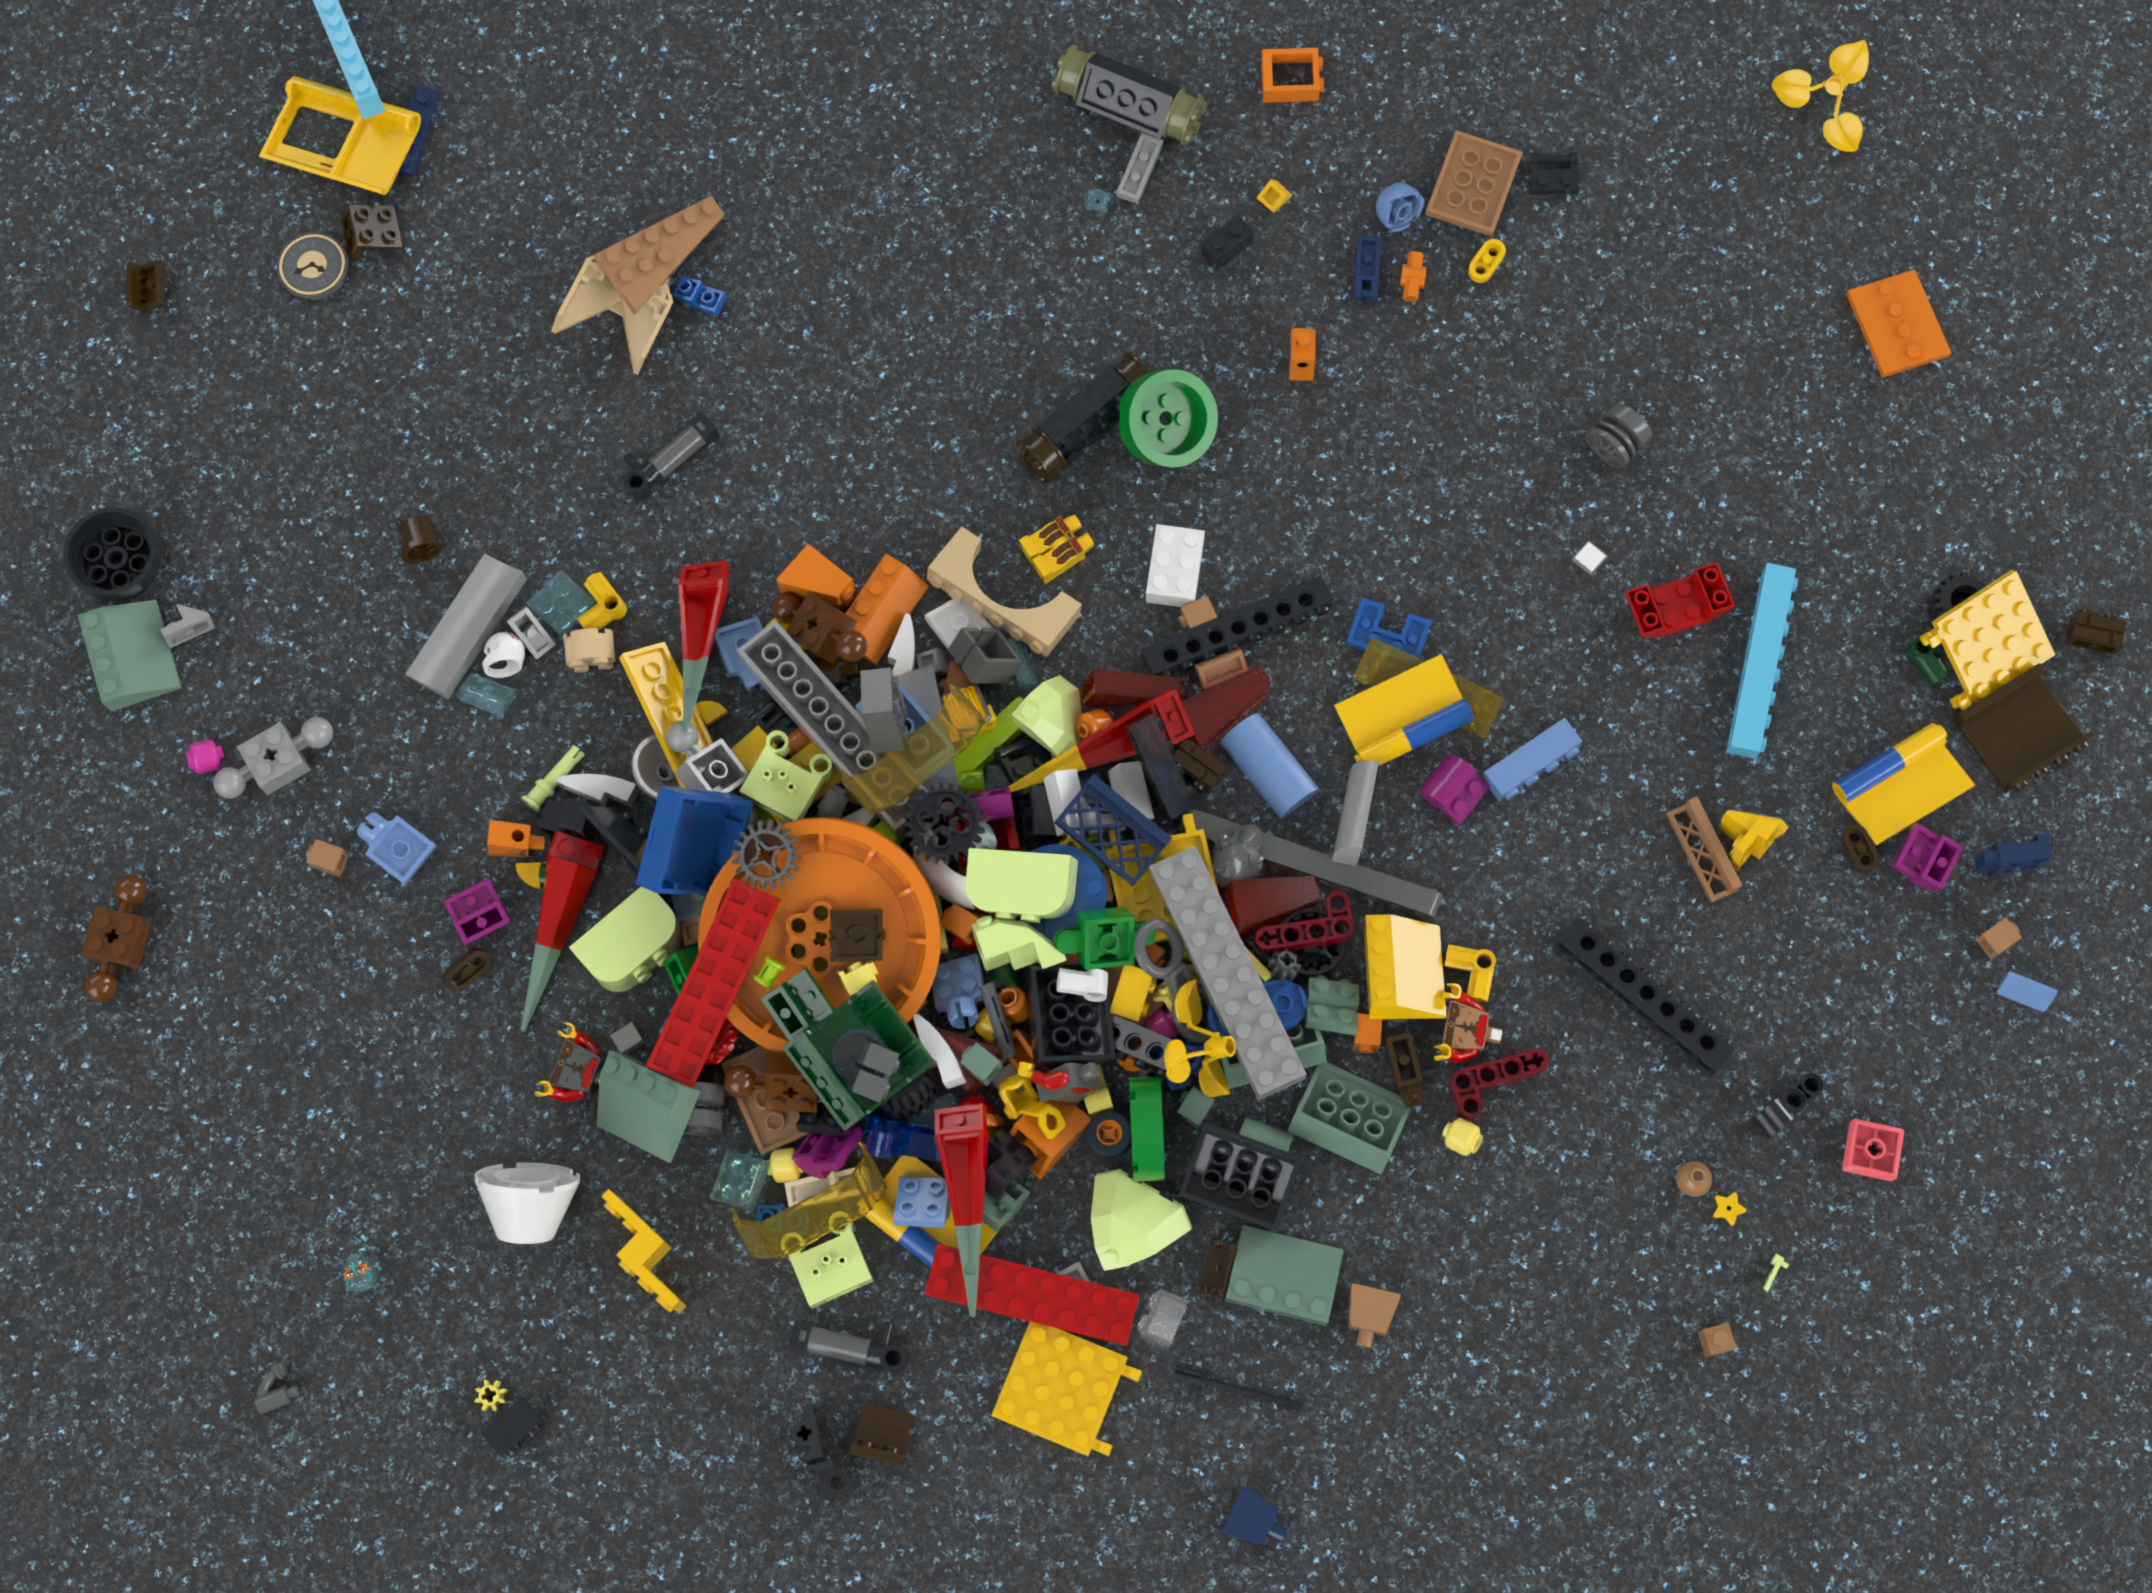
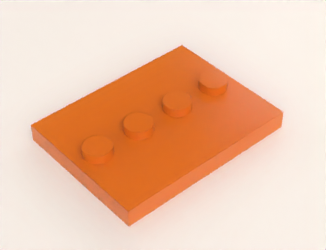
(1898, 323)

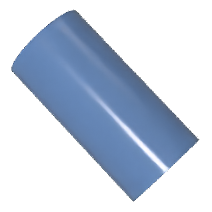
(1269, 765)

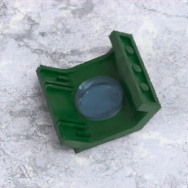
(833, 1045)

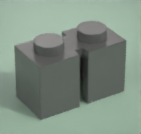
(867, 1083)

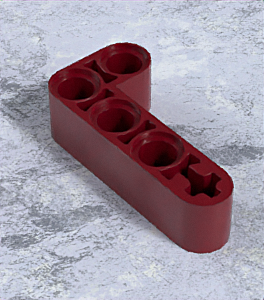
(1302, 929)
(1500, 1078)

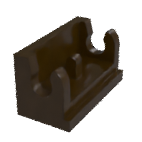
(1217, 1268)

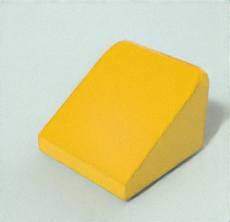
(1274, 195)

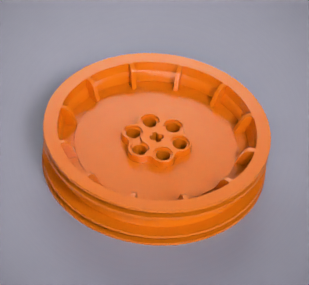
(839, 869)

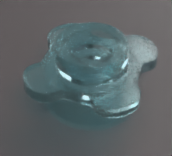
(1097, 194)

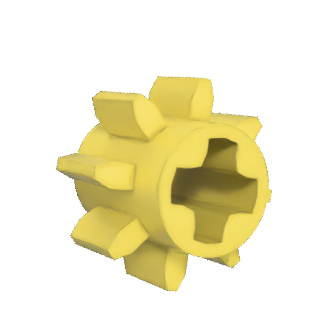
(497, 1399)

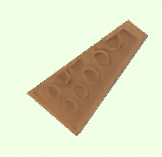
(652, 255)

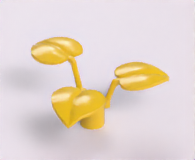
(1849, 66)
(1211, 1077)

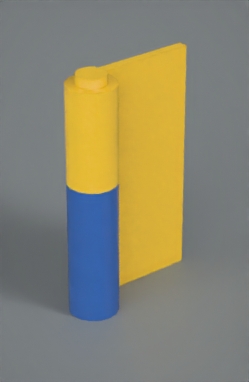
(1404, 712)
(1903, 784)
(917, 1240)

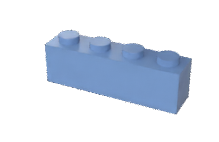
(1532, 759)

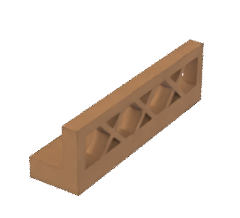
(1712, 845)

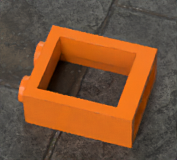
(1291, 93)

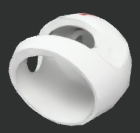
(504, 647)

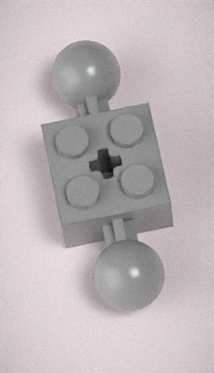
(271, 743)
(708, 769)

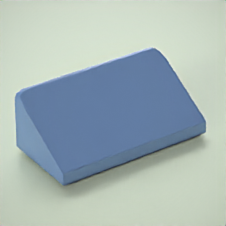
(2026, 991)

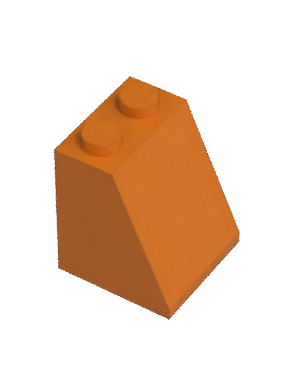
(817, 575)
(1049, 1151)

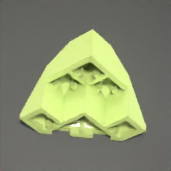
(1051, 715)
(1013, 943)
(1132, 1220)

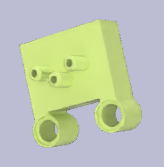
(781, 785)
(831, 1268)

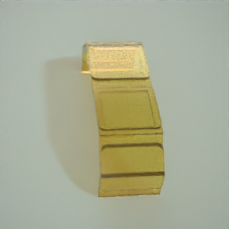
(1385, 661)
(923, 755)
(815, 1215)

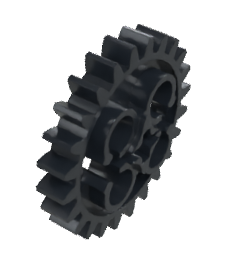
(930, 805)

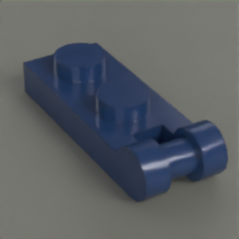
(1367, 267)

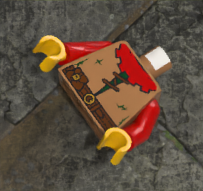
(1465, 1028)

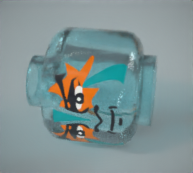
(359, 1273)

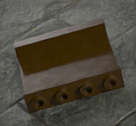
(2021, 730)

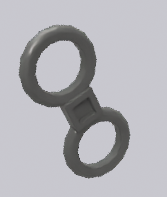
(1174, 974)

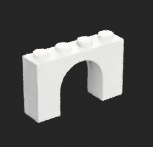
(1125, 779)

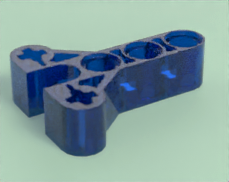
(894, 1137)

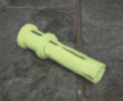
(545, 787)

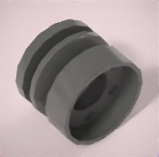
(1618, 435)

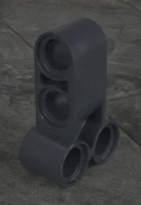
(1780, 1113)

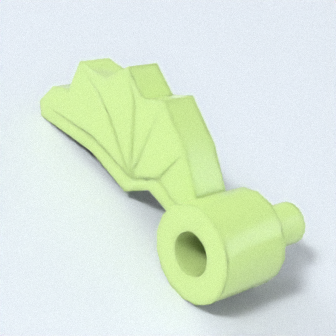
(1777, 1261)

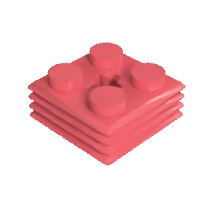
(1886, 1141)

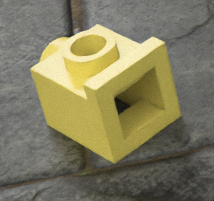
(857, 976)

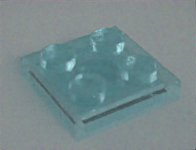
(560, 603)
(740, 1180)

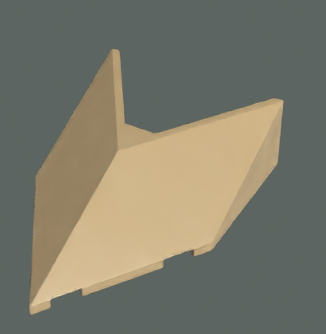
(595, 294)

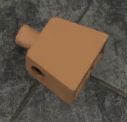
(1370, 1312)

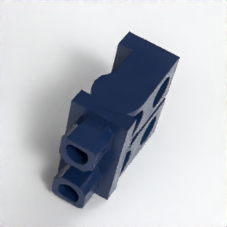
(2015, 856)

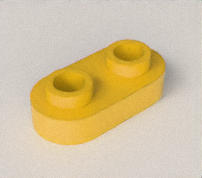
(1486, 262)

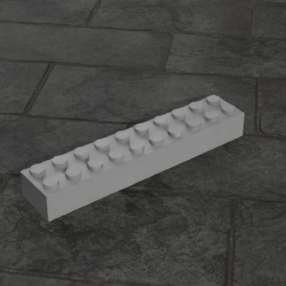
(817, 709)
(1227, 973)

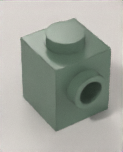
(981, 1063)
(1194, 1107)

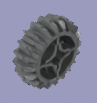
(773, 865)

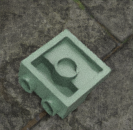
(1332, 1005)

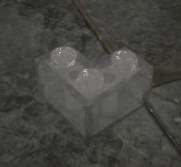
(1163, 1319)

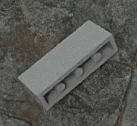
(1355, 812)

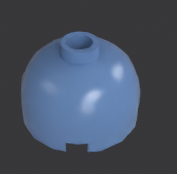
(1398, 206)

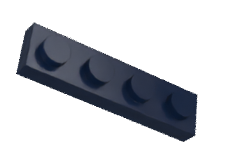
(424, 103)

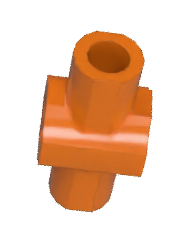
(1413, 276)

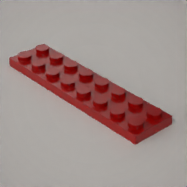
(713, 982)
(1036, 1296)

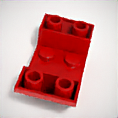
(1680, 602)

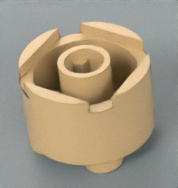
(589, 649)

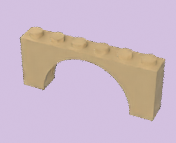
(1036, 627)

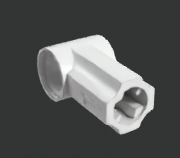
(1091, 983)

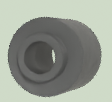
(833, 802)

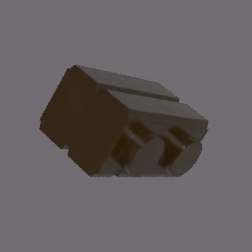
(2096, 631)
(1199, 766)

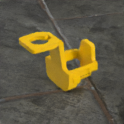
(1027, 1104)

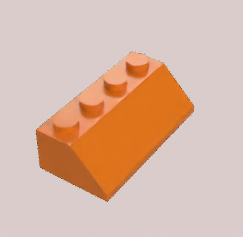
(883, 604)

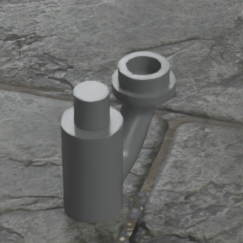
(276, 1398)

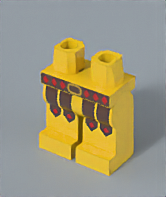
(1055, 547)

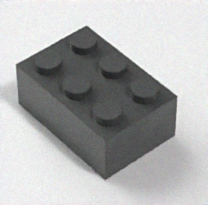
(883, 710)

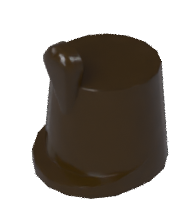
(419, 540)

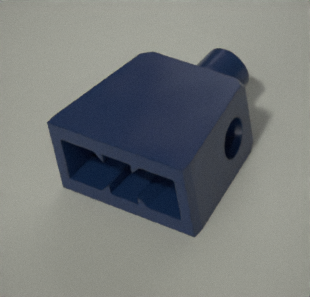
(1253, 1519)

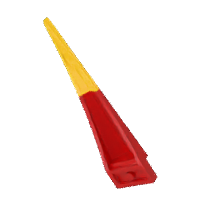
(1112, 741)

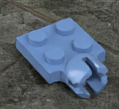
(730, 639)
(395, 846)
(957, 989)

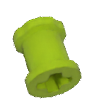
(769, 972)

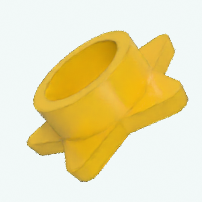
(1722, 1212)

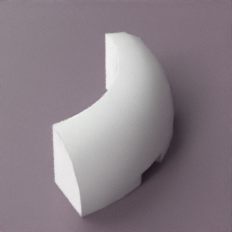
(942, 878)

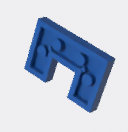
(1367, 623)

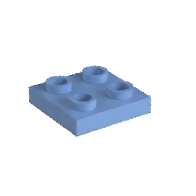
(921, 1202)

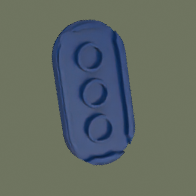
(1286, 998)

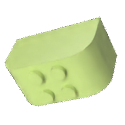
(1021, 883)
(630, 941)

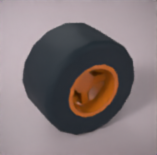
(1109, 1126)

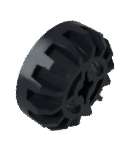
(1328, 956)

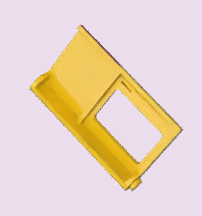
(371, 150)

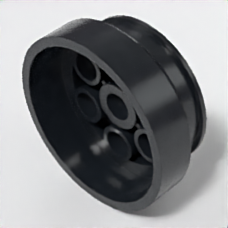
(94, 535)

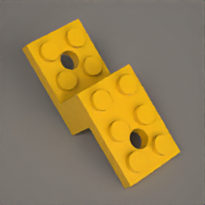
(642, 1252)

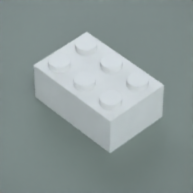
(1174, 565)

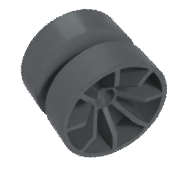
(702, 1119)

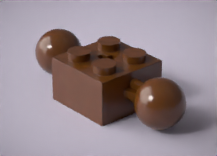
(820, 627)
(102, 946)
(782, 1083)

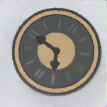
(312, 265)

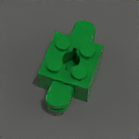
(1099, 947)

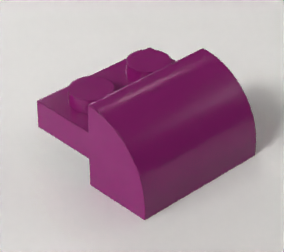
(1454, 788)
(995, 804)
(1927, 858)
(477, 911)
(826, 1152)

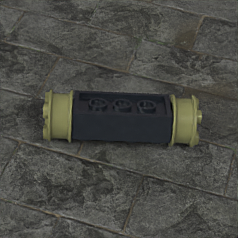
(1129, 95)

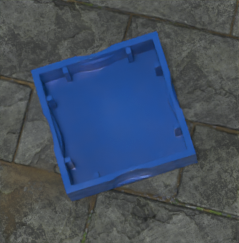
(691, 839)

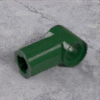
(1928, 663)
(1003, 978)

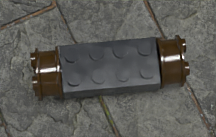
(1079, 420)

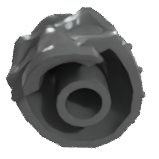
(1238, 855)

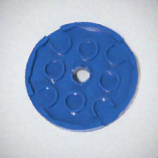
(1089, 892)

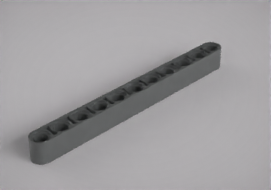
(1347, 878)

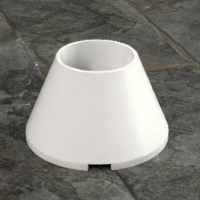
(526, 1200)

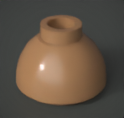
(1694, 1178)

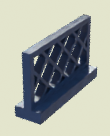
(1127, 815)

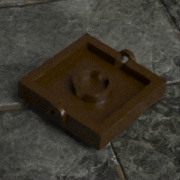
(856, 935)

